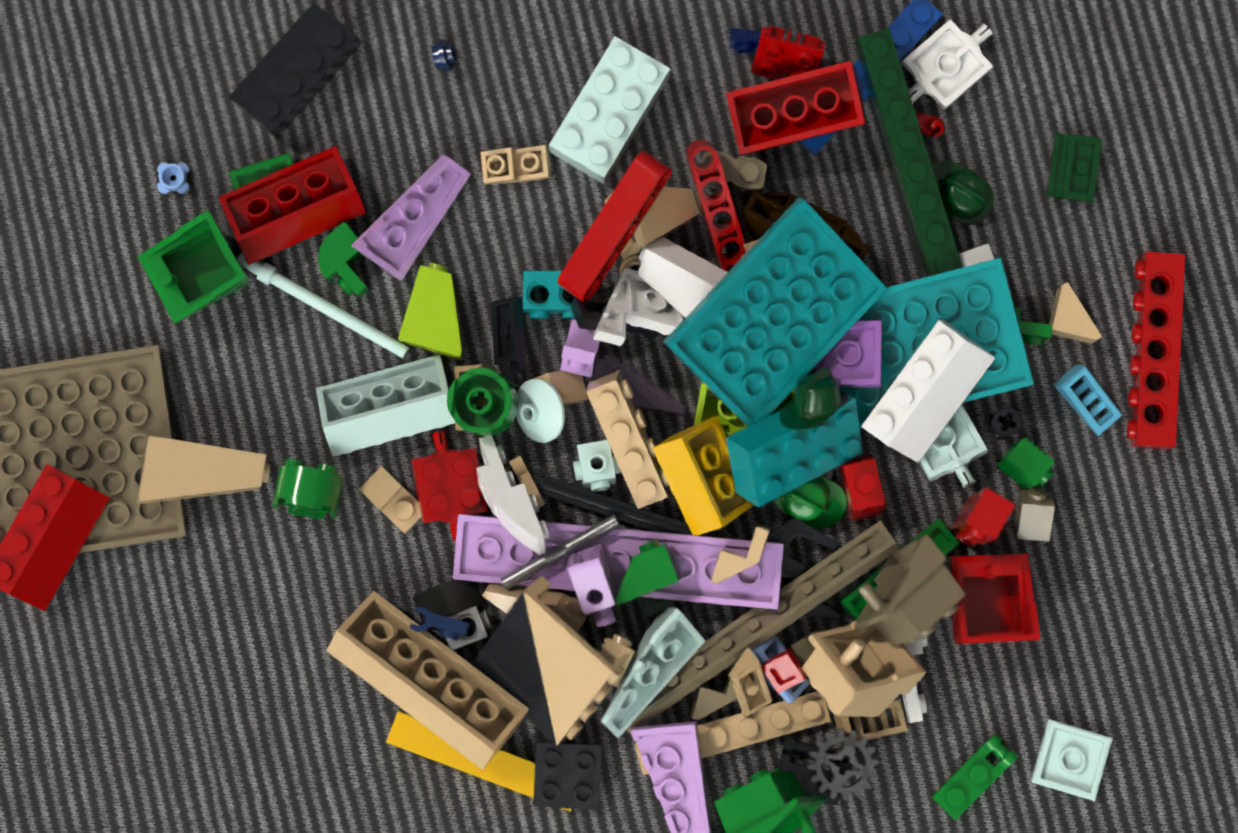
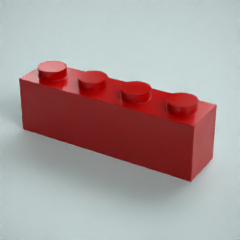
(981, 518)

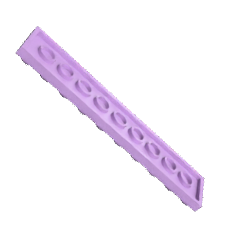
(489, 552)

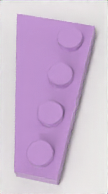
(409, 222)

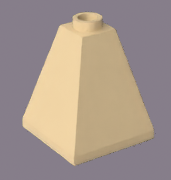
(668, 213)

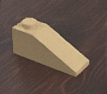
(561, 604)

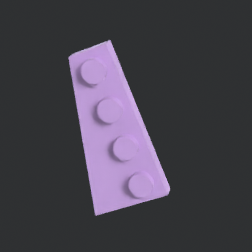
(676, 770)

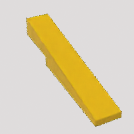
(504, 769)

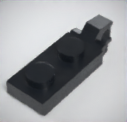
(509, 339)

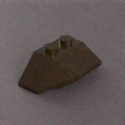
(766, 208)

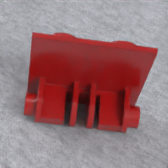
(785, 58)

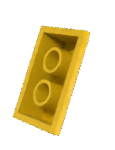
(701, 476)

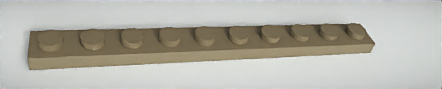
(762, 623)

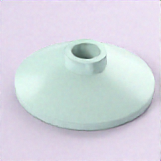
(540, 410)

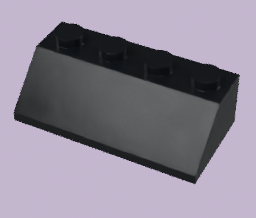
(295, 70)

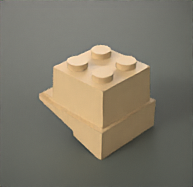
(860, 670)

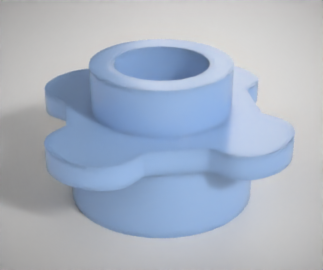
(166, 171)

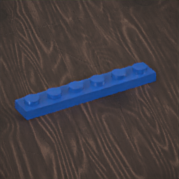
(906, 33)

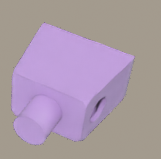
(591, 572)

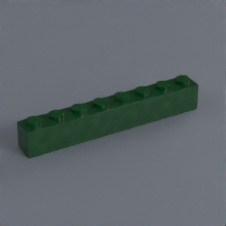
(907, 152)

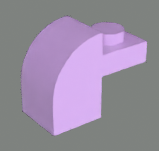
(580, 351)

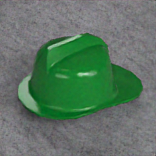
(815, 502)

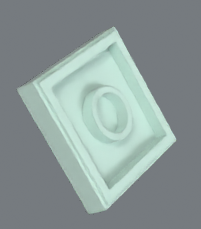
(1071, 760)

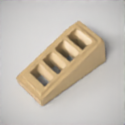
(897, 716)

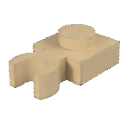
(524, 477)

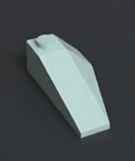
(658, 658)

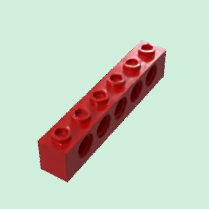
(1170, 270)

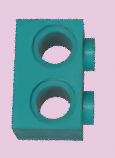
(554, 304)

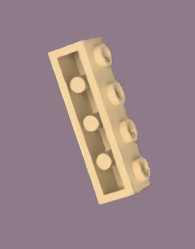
(628, 439)

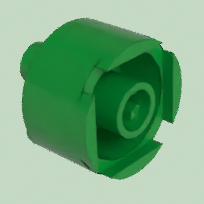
(476, 385)
(308, 490)

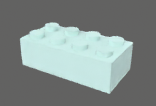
(609, 110)

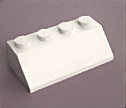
(928, 391)

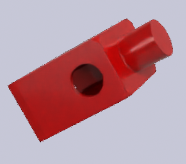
(862, 487)

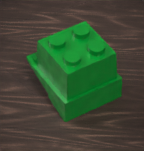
(193, 267)
(768, 805)

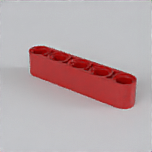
(715, 203)
(614, 226)

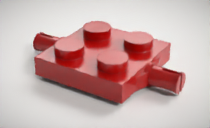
(447, 484)

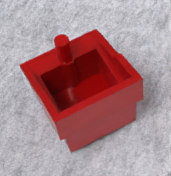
(996, 599)

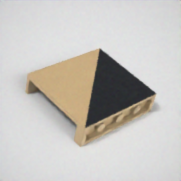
(547, 666)

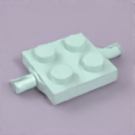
(954, 450)

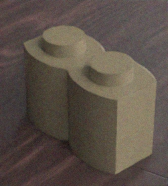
(741, 174)

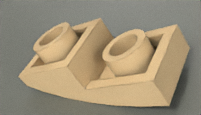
(515, 165)

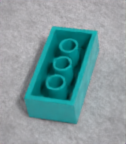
(774, 459)

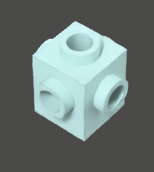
(593, 455)

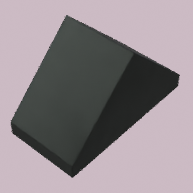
(449, 598)

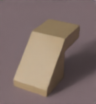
(731, 563)

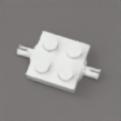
(947, 64)

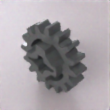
(838, 779)

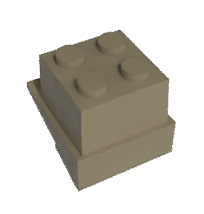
(910, 594)

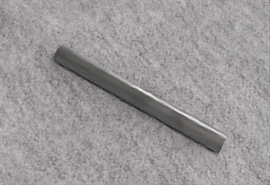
(560, 552)

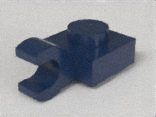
(449, 627)

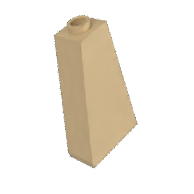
(194, 470)

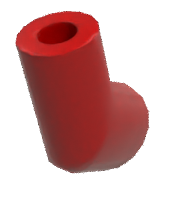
(930, 125)

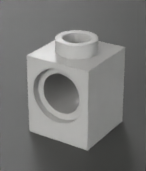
(482, 622)

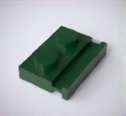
(1074, 167)

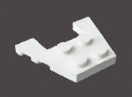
(638, 305)

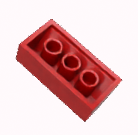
(797, 108)
(292, 205)
(48, 536)

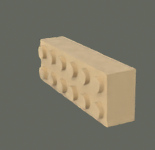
(427, 680)

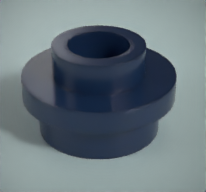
(444, 55)

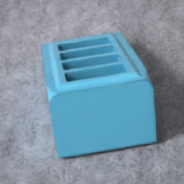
(1071, 396)

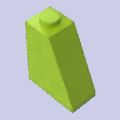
(433, 314)

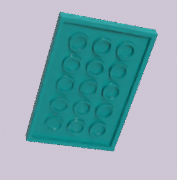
(971, 300)
(775, 314)

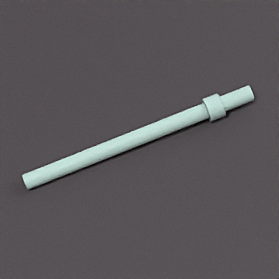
(268, 274)

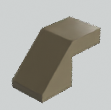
(710, 699)

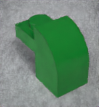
(336, 257)

